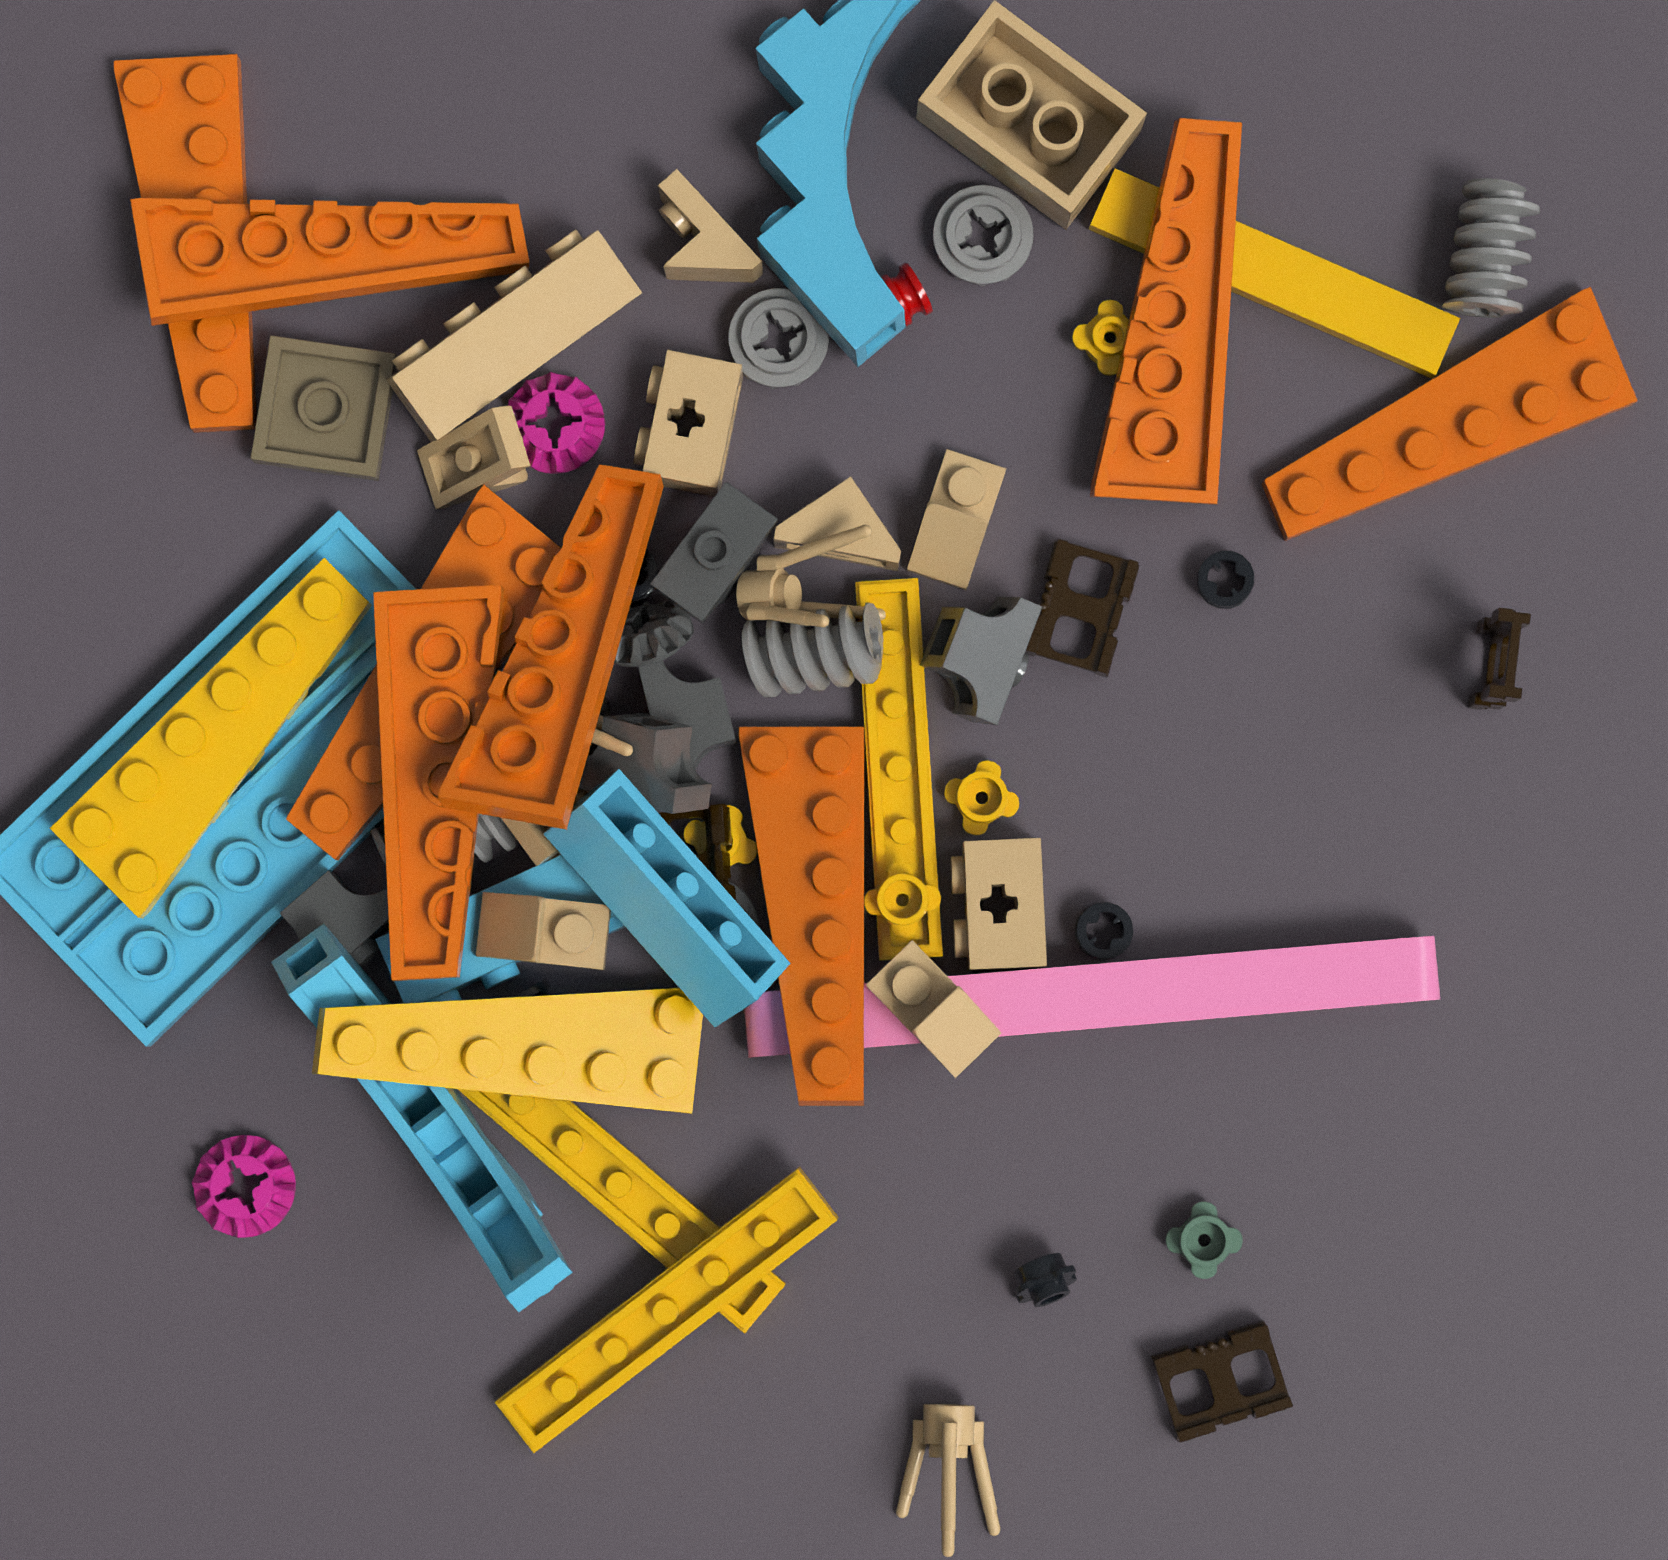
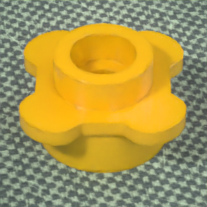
(1091, 336)
(985, 780)
(742, 849)
(902, 881)

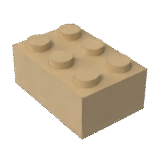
(1030, 115)

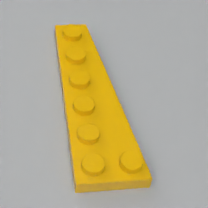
(177, 778)
(567, 1047)

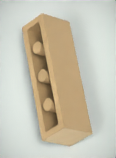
(513, 335)

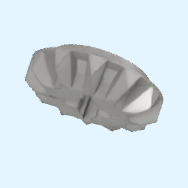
(992, 208)
(750, 329)

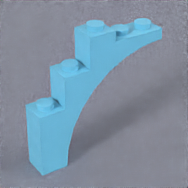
(805, 152)
(440, 1133)

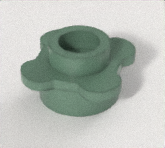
(1204, 1258)

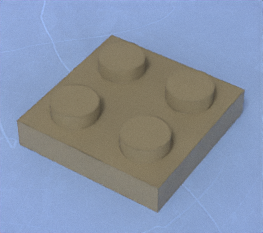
(323, 408)

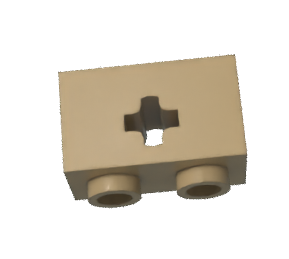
(713, 392)
(1018, 871)

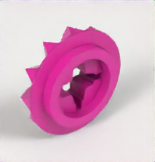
(577, 441)
(271, 1197)

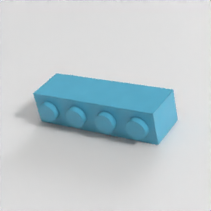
(550, 880)
(668, 899)

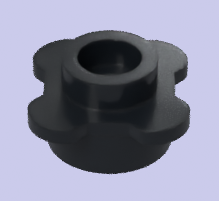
(1044, 1280)

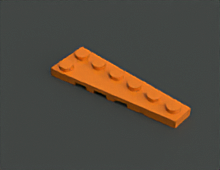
(191, 145)
(267, 255)
(1172, 368)
(1501, 399)
(486, 549)
(432, 685)
(546, 702)
(810, 850)

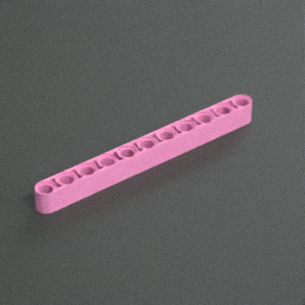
(1158, 991)

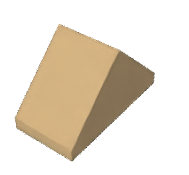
(835, 512)

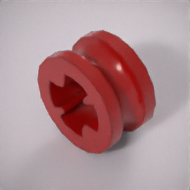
(908, 292)

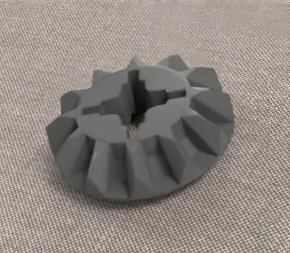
(653, 634)

